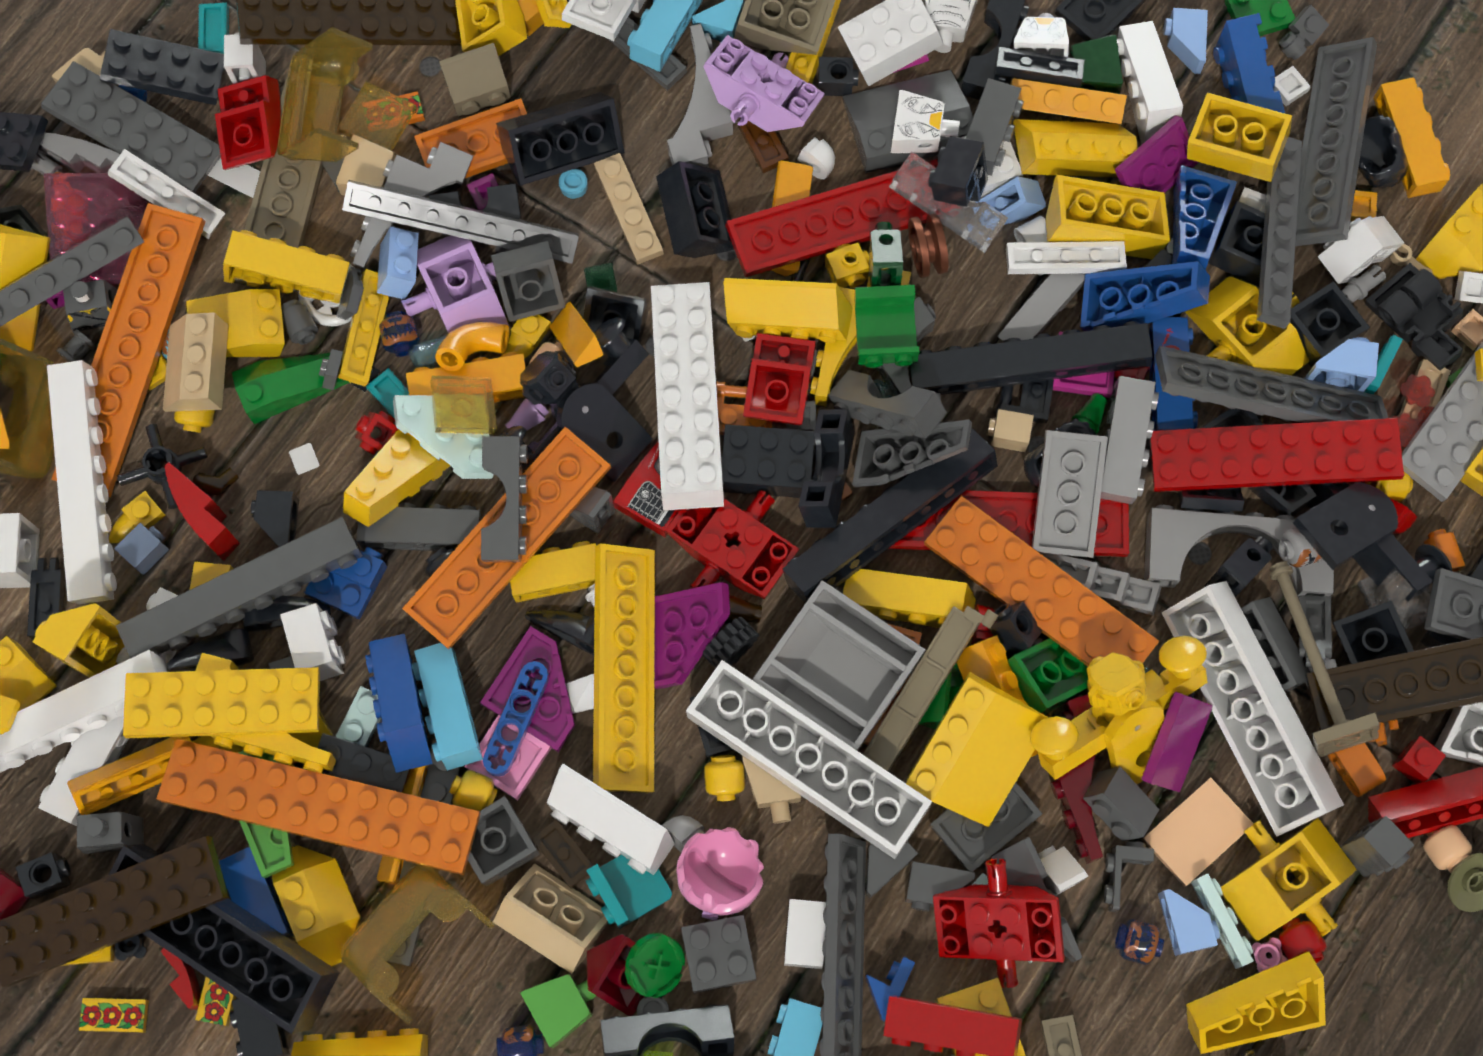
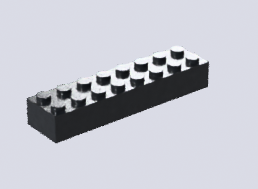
(244, 956)

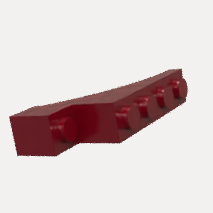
(1071, 790)

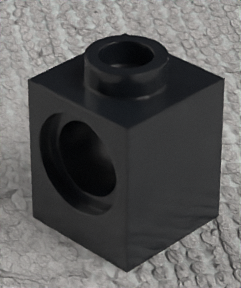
(836, 66)
(1015, 627)
(31, 871)

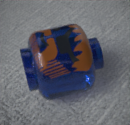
(399, 333)
(1139, 941)
(520, 1042)

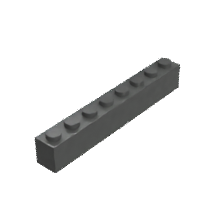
(241, 590)

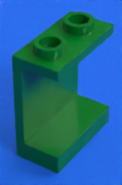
(886, 325)

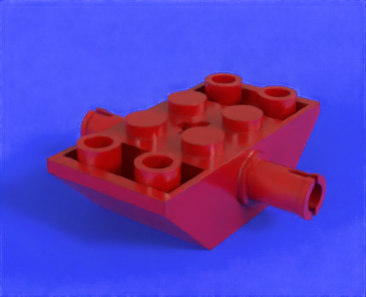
(760, 551)
(999, 923)

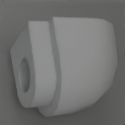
(682, 829)

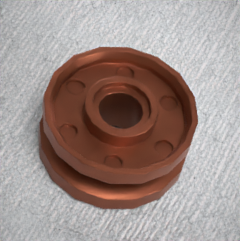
(928, 245)

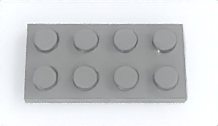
(1069, 493)

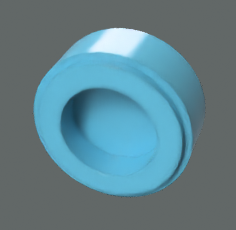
(573, 183)

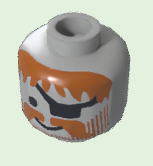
(1297, 549)

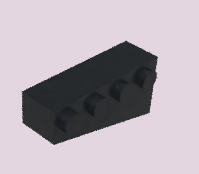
(1284, 498)

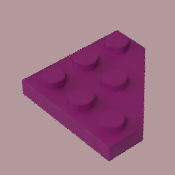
(684, 628)
(554, 716)

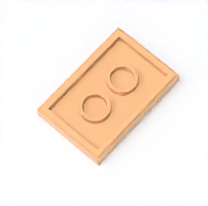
(1197, 832)

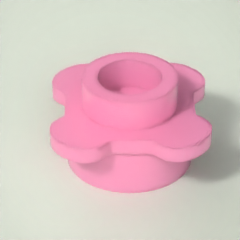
(1260, 951)

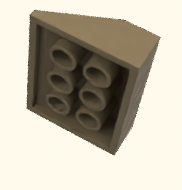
(784, 24)

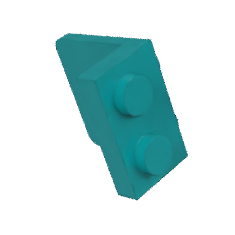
(626, 891)

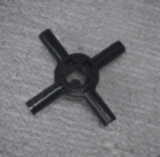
(153, 468)

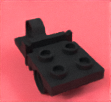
(1419, 311)

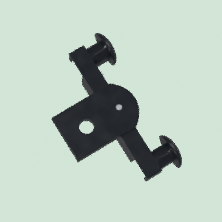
(1364, 531)

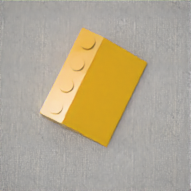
(976, 751)

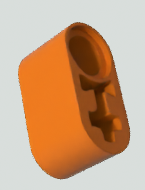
(1358, 769)

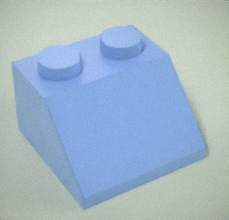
(1348, 366)

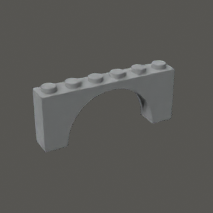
(1175, 532)

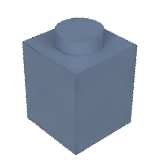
(142, 547)

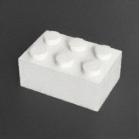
(890, 37)

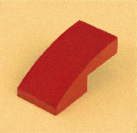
(186, 983)

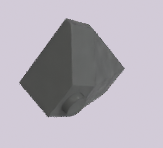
(892, 454)
(1026, 869)

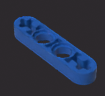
(512, 717)

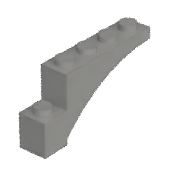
(705, 116)
(403, 175)

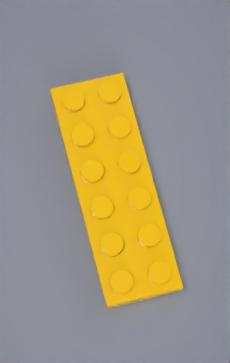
(221, 702)

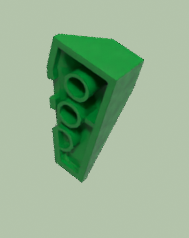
(280, 384)

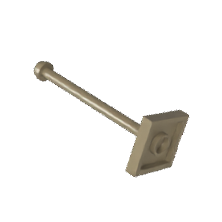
(1343, 732)

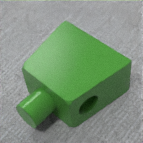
(559, 1007)

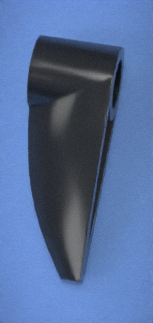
(270, 616)
(566, 625)
(231, 645)

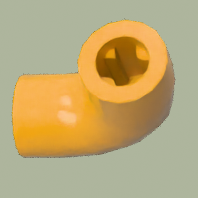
(471, 339)

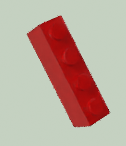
(1431, 803)
(951, 1027)

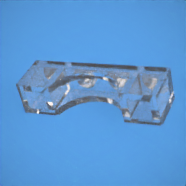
(975, 223)

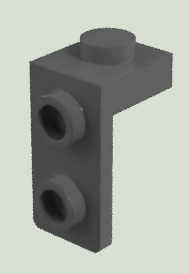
(1131, 853)

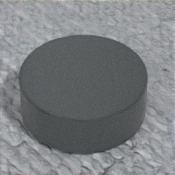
(651, 1004)

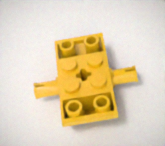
(1227, 324)
(1266, 898)

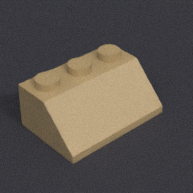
(196, 363)
(551, 918)

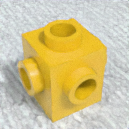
(848, 265)

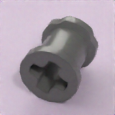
(76, 347)

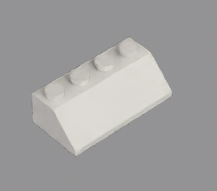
(609, 820)

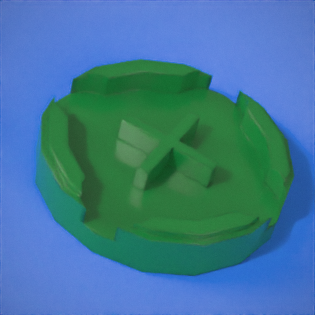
(654, 965)

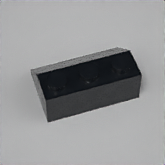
(695, 209)

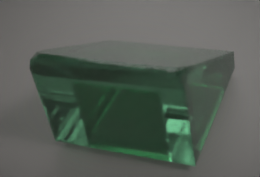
(601, 277)

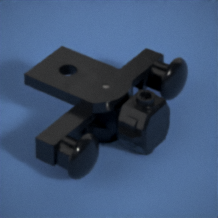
(589, 407)

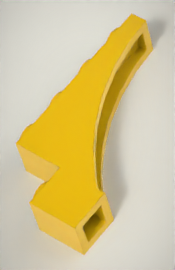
(835, 353)
(281, 745)

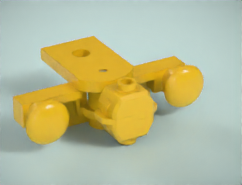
(1129, 702)

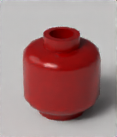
(1300, 938)

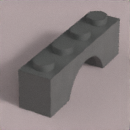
(912, 412)
(503, 538)

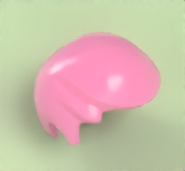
(720, 871)

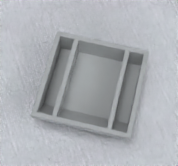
(839, 665)

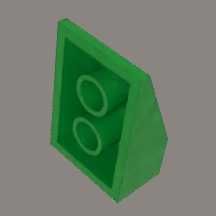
(1048, 675)

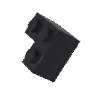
(959, 172)

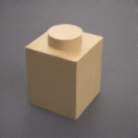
(1010, 430)

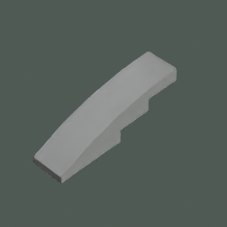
(77, 153)
(1043, 306)
(1111, 585)

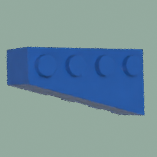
(1244, 64)
(1198, 214)
(1142, 294)
(398, 703)

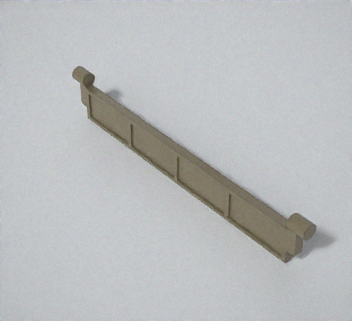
(924, 686)

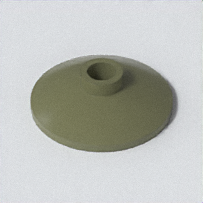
(1466, 884)

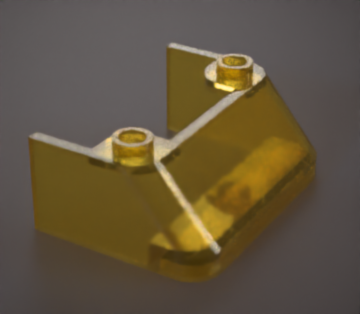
(315, 97)
(29, 413)
(393, 921)

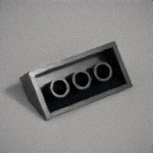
(561, 137)

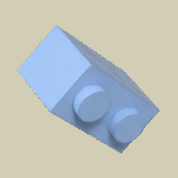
(397, 263)

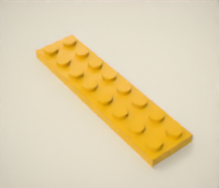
(624, 669)

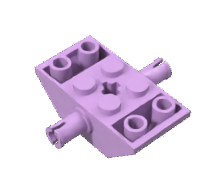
(759, 87)
(442, 268)

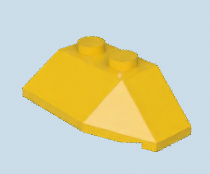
(1458, 242)
(317, 903)

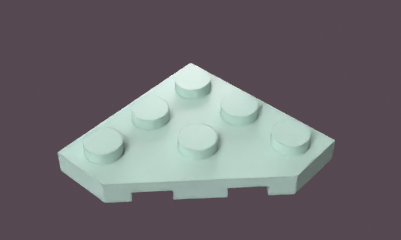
(459, 450)

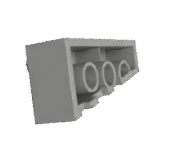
(1127, 437)

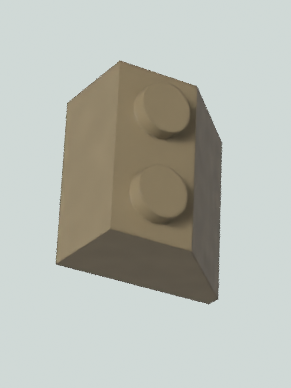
(475, 80)

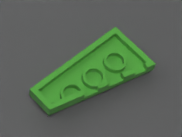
(269, 846)

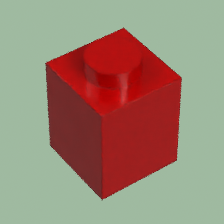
(1418, 760)

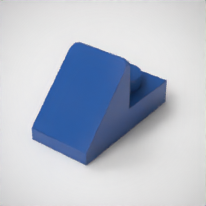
(880, 991)

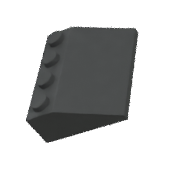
(874, 115)

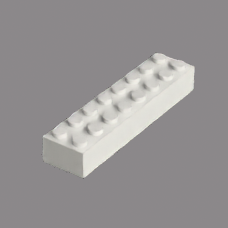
(686, 397)
(1255, 711)
(808, 759)

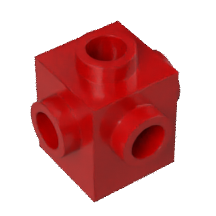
(365, 425)

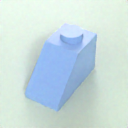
(1188, 36)
(1017, 199)
(1187, 924)

